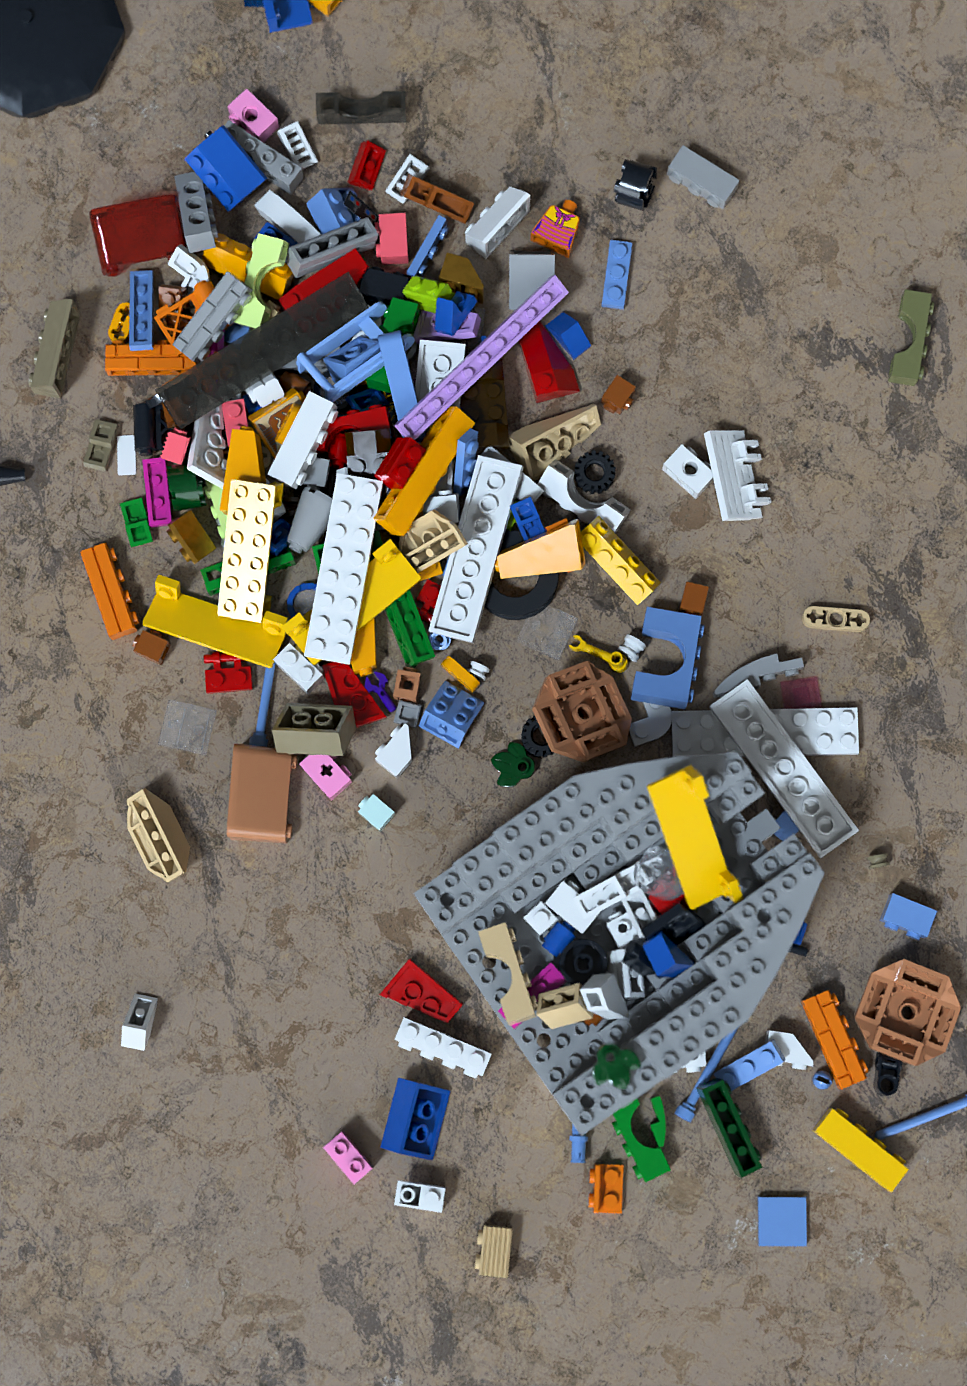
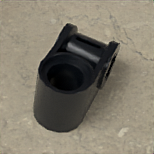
(888, 1071)

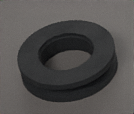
(525, 606)

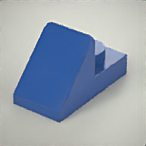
(453, 312)

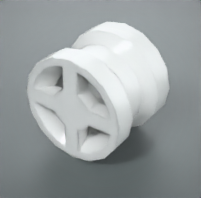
(631, 648)

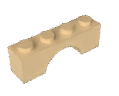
(517, 1003)

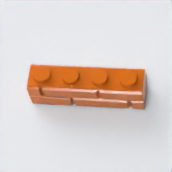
(159, 361)
(109, 592)
(834, 1040)

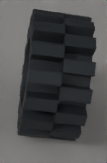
(594, 485)
(528, 741)

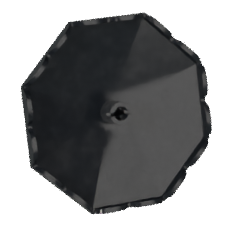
(55, 52)

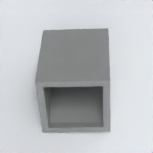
(527, 273)

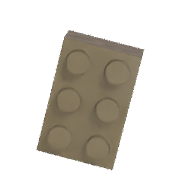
(314, 729)

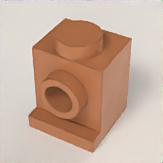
(407, 675)

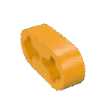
(117, 322)
(287, 423)
(460, 674)

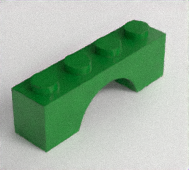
(398, 316)
(649, 1161)

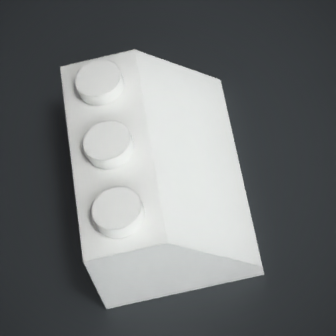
(498, 221)

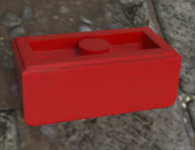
(366, 165)

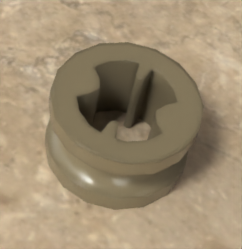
(878, 861)

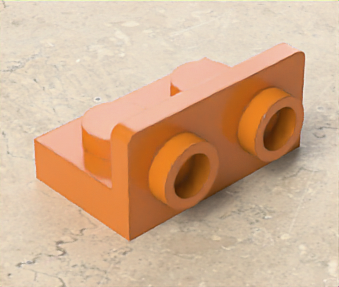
(607, 1188)

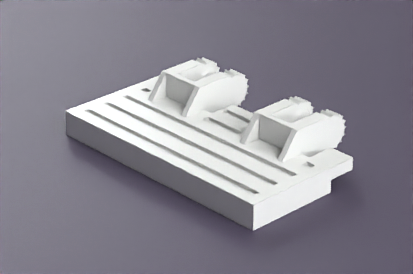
(732, 478)

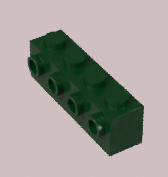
(729, 1127)

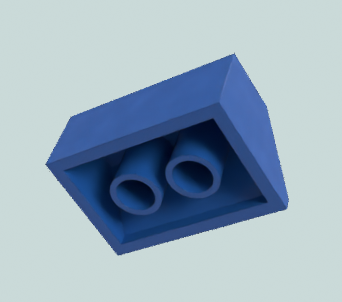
(225, 168)
(415, 1119)

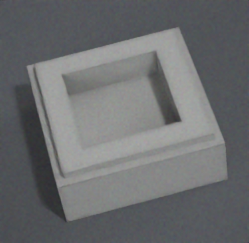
(407, 713)

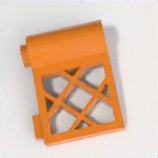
(199, 295)

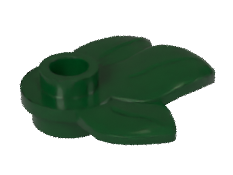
(509, 765)
(617, 1068)

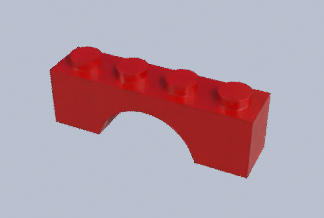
(372, 419)

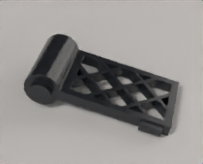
(148, 429)

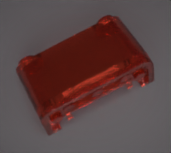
(136, 232)

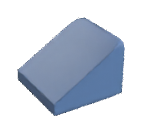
(234, 332)

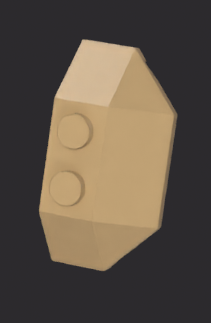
(430, 540)
(157, 835)

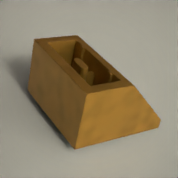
(461, 276)
(191, 536)

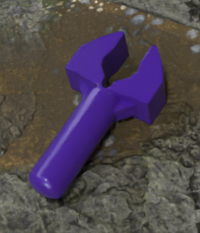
(382, 693)

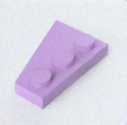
(426, 328)

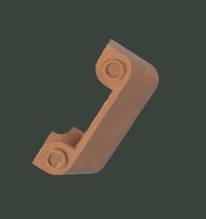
(259, 794)

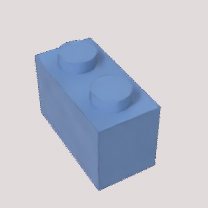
(907, 916)

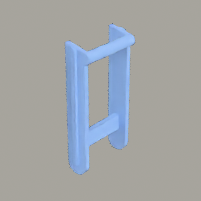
(362, 322)

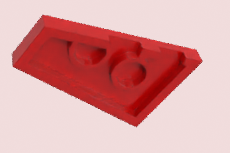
(349, 691)
(422, 992)

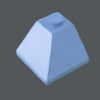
(350, 357)

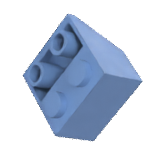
(329, 209)

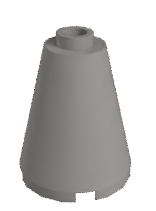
(309, 520)

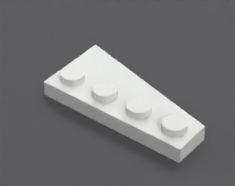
(207, 448)

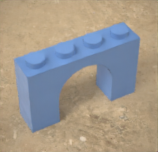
(684, 632)

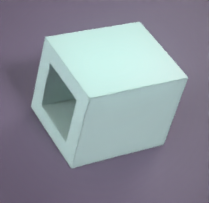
(375, 812)

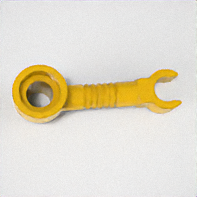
(618, 667)

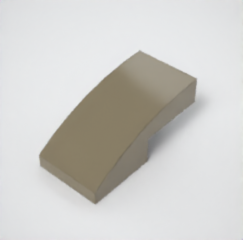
(100, 445)

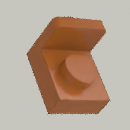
(172, 294)

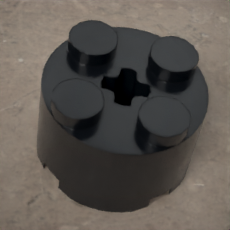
(635, 184)
(582, 949)

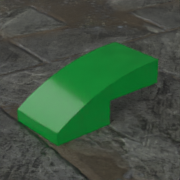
(136, 522)
(658, 1128)

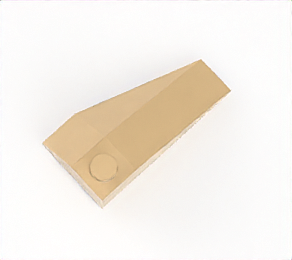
(551, 439)

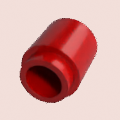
(338, 452)

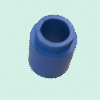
(558, 938)

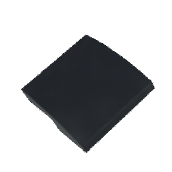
(677, 924)

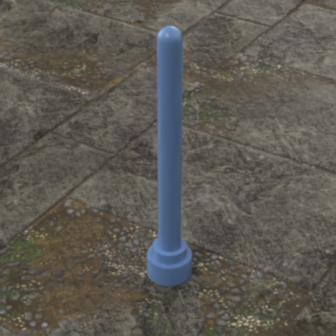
(259, 736)
(687, 1109)
(922, 1118)

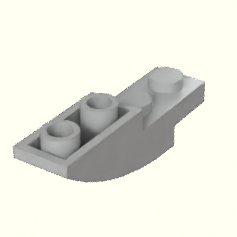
(763, 668)

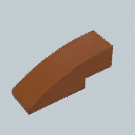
(436, 198)

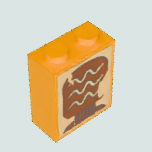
(270, 418)

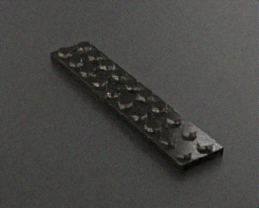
(261, 351)

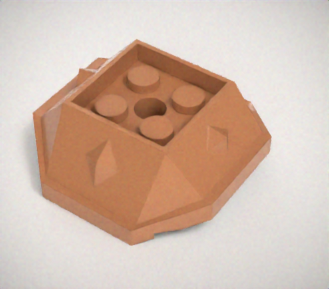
(597, 698)
(932, 1007)

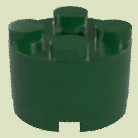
(185, 488)

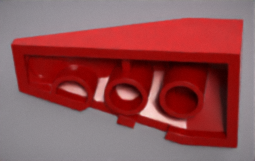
(350, 262)
(546, 366)

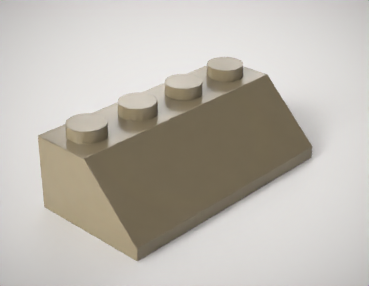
(55, 348)

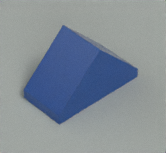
(569, 335)
(365, 399)
(279, 537)
(666, 956)

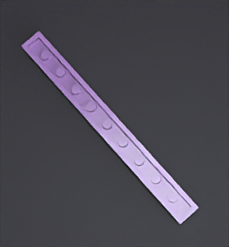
(481, 358)

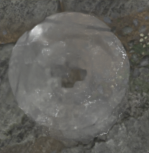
(657, 874)

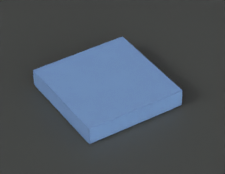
(782, 1221)

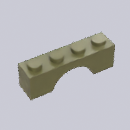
(914, 311)

